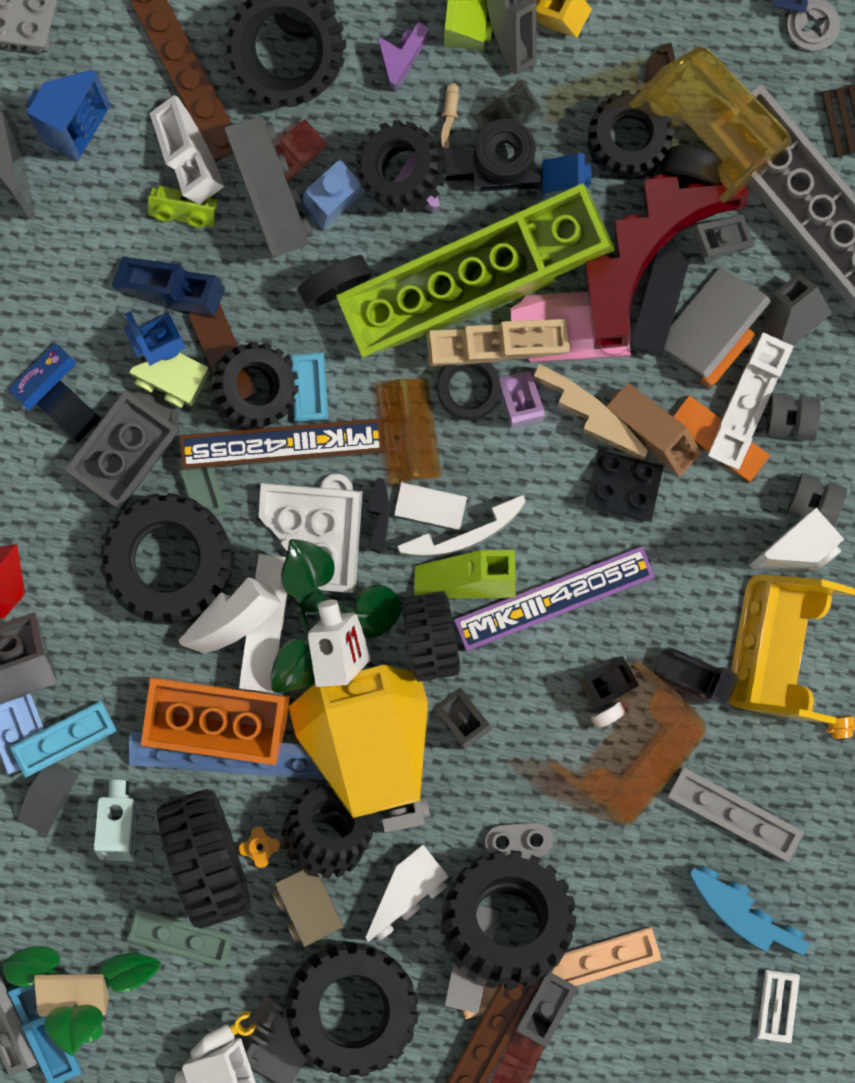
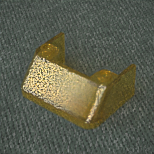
(720, 114)

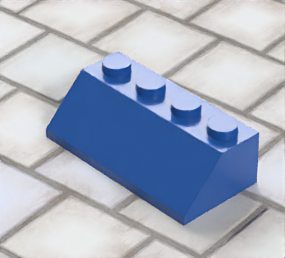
(68, 111)

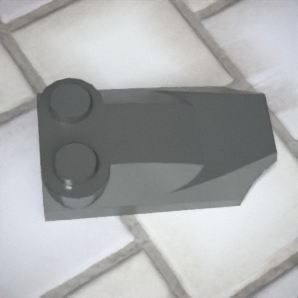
(125, 447)

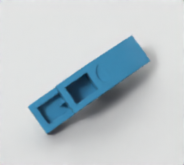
(733, 907)

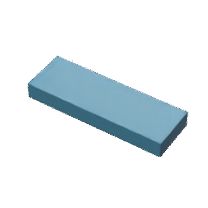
(62, 739)

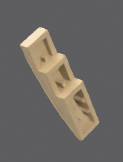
(498, 342)
(600, 422)

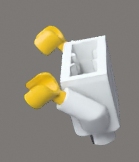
(219, 1057)

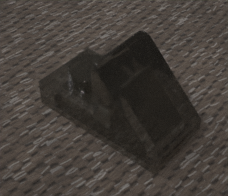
(513, 104)

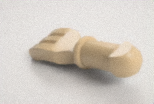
(449, 113)

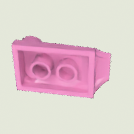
(575, 309)

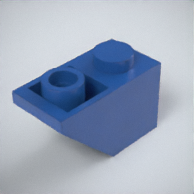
(563, 174)

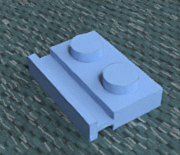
(17, 722)

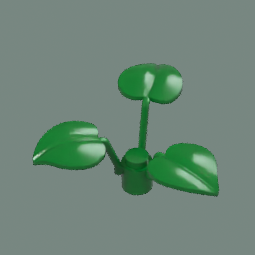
(78, 1024)

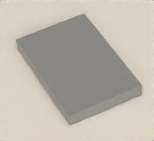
(714, 322)

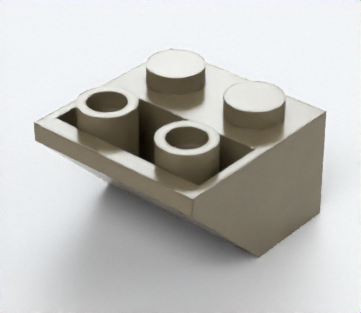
(308, 906)

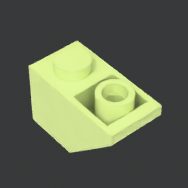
(177, 378)

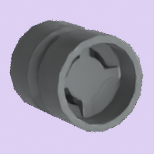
(805, 417)
(829, 501)

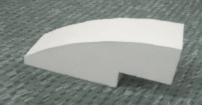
(186, 151)
(231, 617)

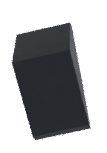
(69, 411)
(608, 683)

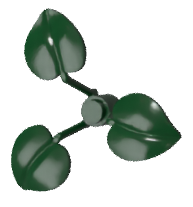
(302, 573)

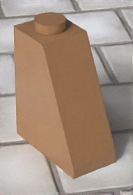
(655, 429)

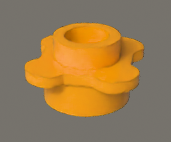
(259, 837)

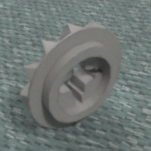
(828, 29)

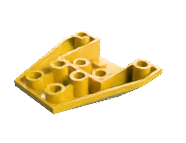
(367, 737)

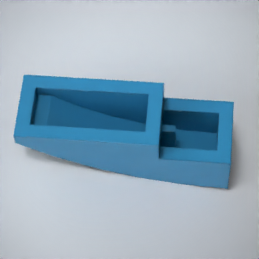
(54, 1062)

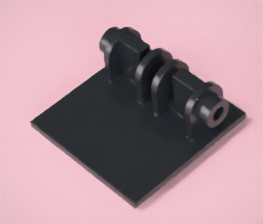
(624, 486)

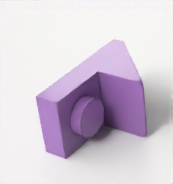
(399, 61)

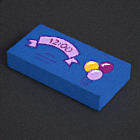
(42, 376)

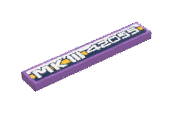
(554, 598)

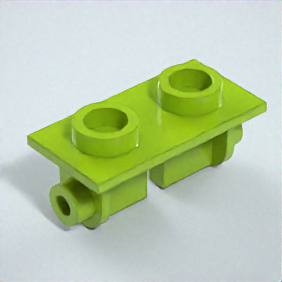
(167, 205)

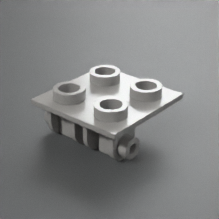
(26, 24)

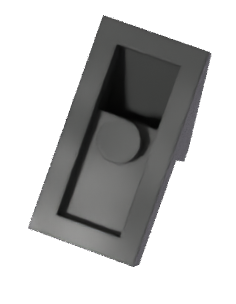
(722, 237)
(546, 1009)

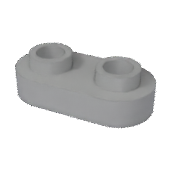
(519, 839)

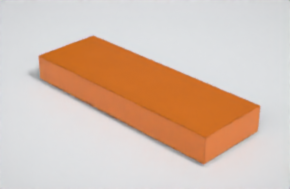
(703, 428)

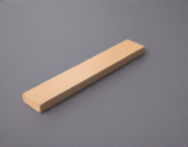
(597, 961)

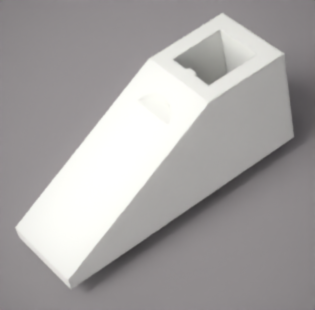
(410, 883)

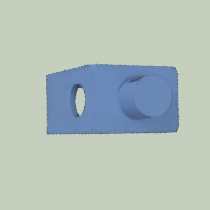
(332, 194)

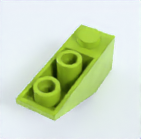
(469, 575)

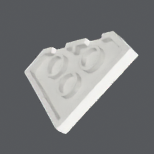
(320, 517)

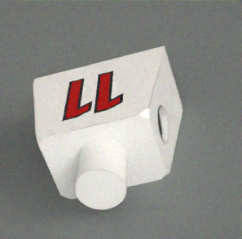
(337, 646)

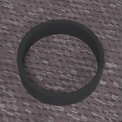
(344, 275)

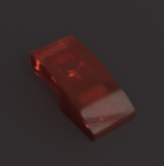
(300, 147)
(518, 1060)

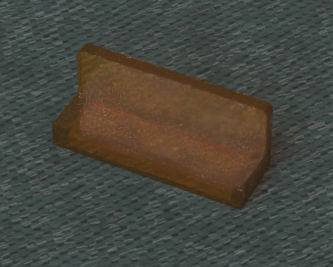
(408, 430)

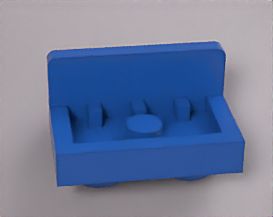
(154, 339)

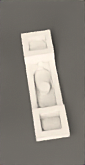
(749, 400)
(424, 546)

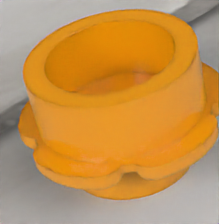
(842, 728)

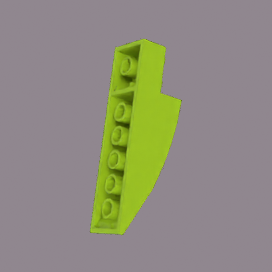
(476, 272)

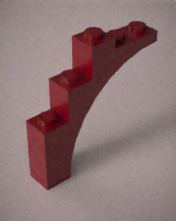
(637, 241)

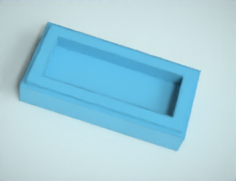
(312, 392)

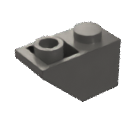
(795, 310)

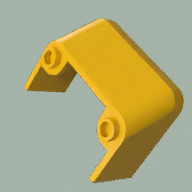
(773, 642)

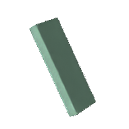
(180, 938)

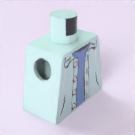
(116, 838)

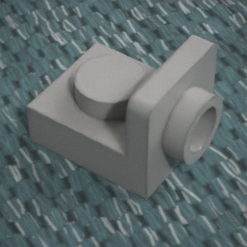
(401, 819)

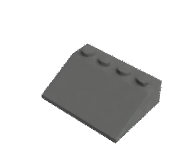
(12, 164)

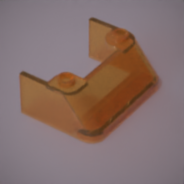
(631, 794)

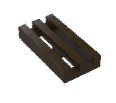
(839, 93)

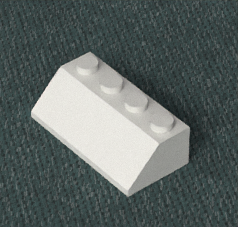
(803, 547)

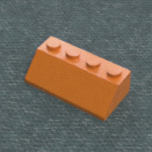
(214, 720)

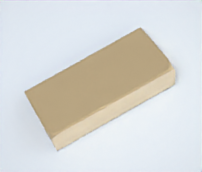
(68, 990)

